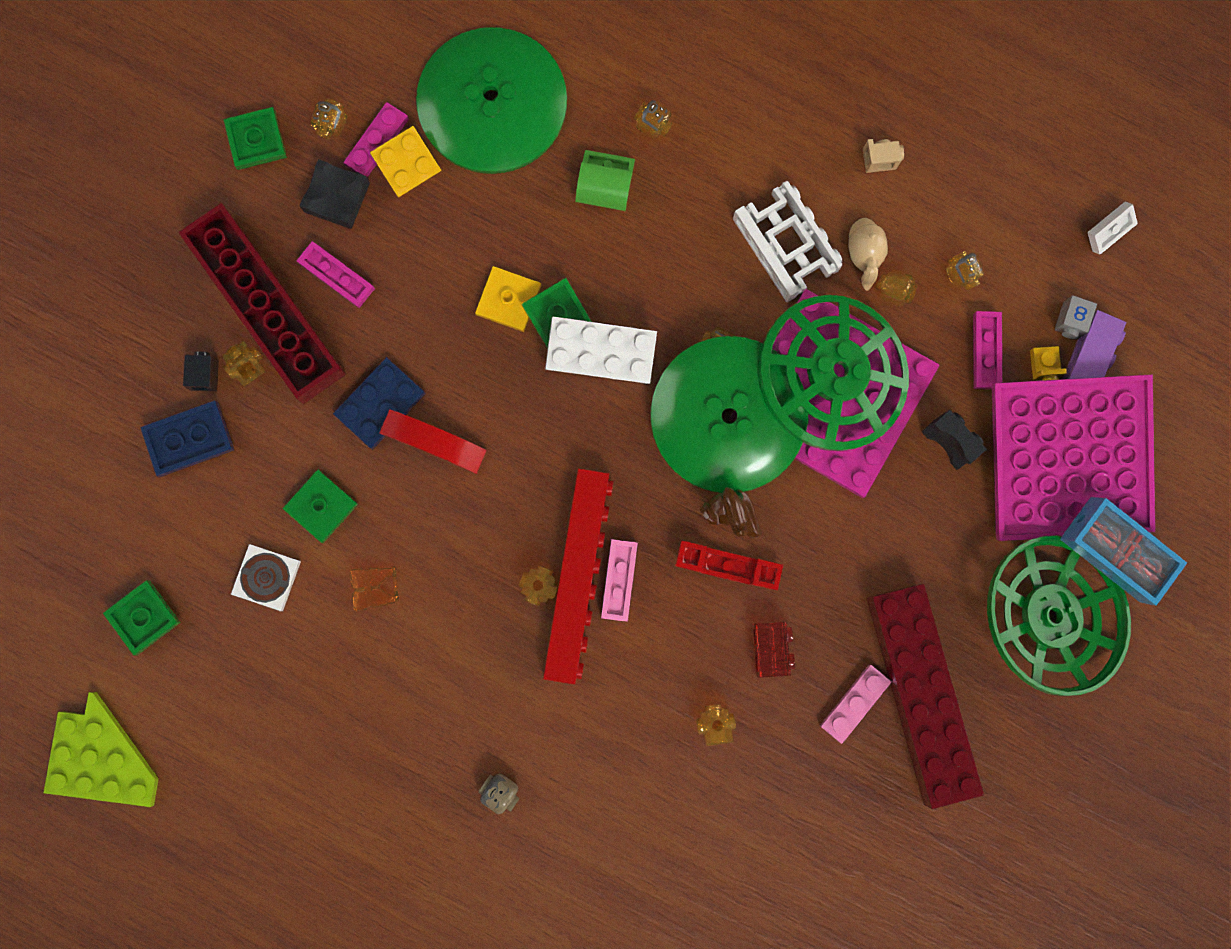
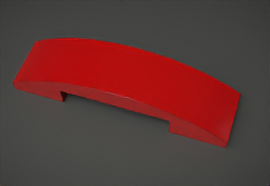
(433, 441)
(729, 566)

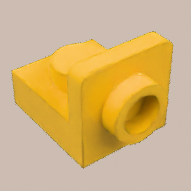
(1046, 363)

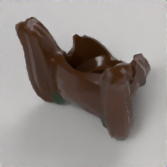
(733, 509)

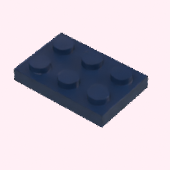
(370, 403)
(187, 438)

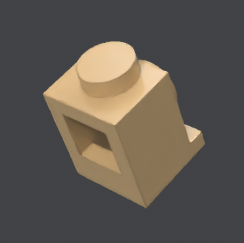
(882, 155)

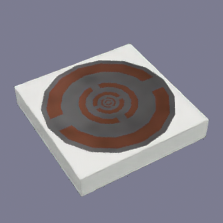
(266, 577)

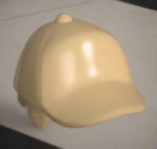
(867, 249)

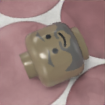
(499, 793)

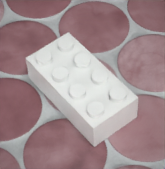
(600, 350)

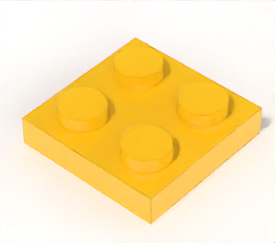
(405, 161)

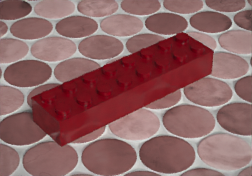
(262, 303)
(925, 697)

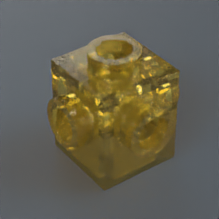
(243, 363)
(549, 587)
(723, 732)

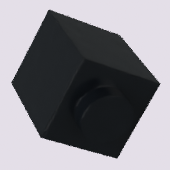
(200, 372)

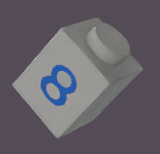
(1075, 317)

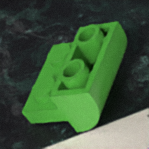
(604, 180)

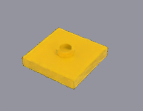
(504, 296)

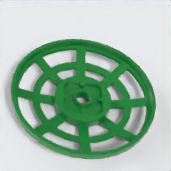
(822, 375)
(1068, 622)

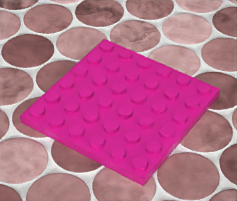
(1068, 444)
(856, 467)

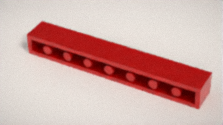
(576, 577)

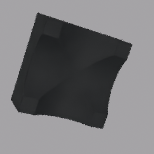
(335, 194)
(955, 438)

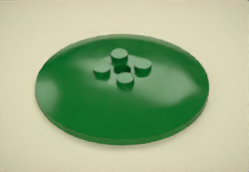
(497, 132)
(690, 423)

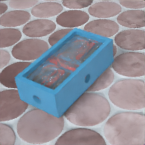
(1123, 550)

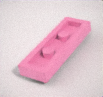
(619, 580)
(855, 703)

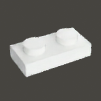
(1112, 227)

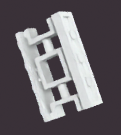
(771, 253)

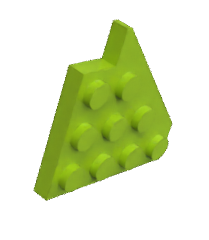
(98, 759)

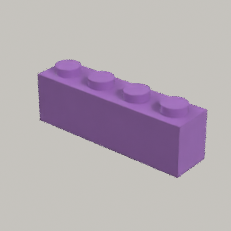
(1096, 349)

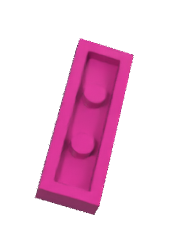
(382, 129)
(335, 274)
(987, 349)

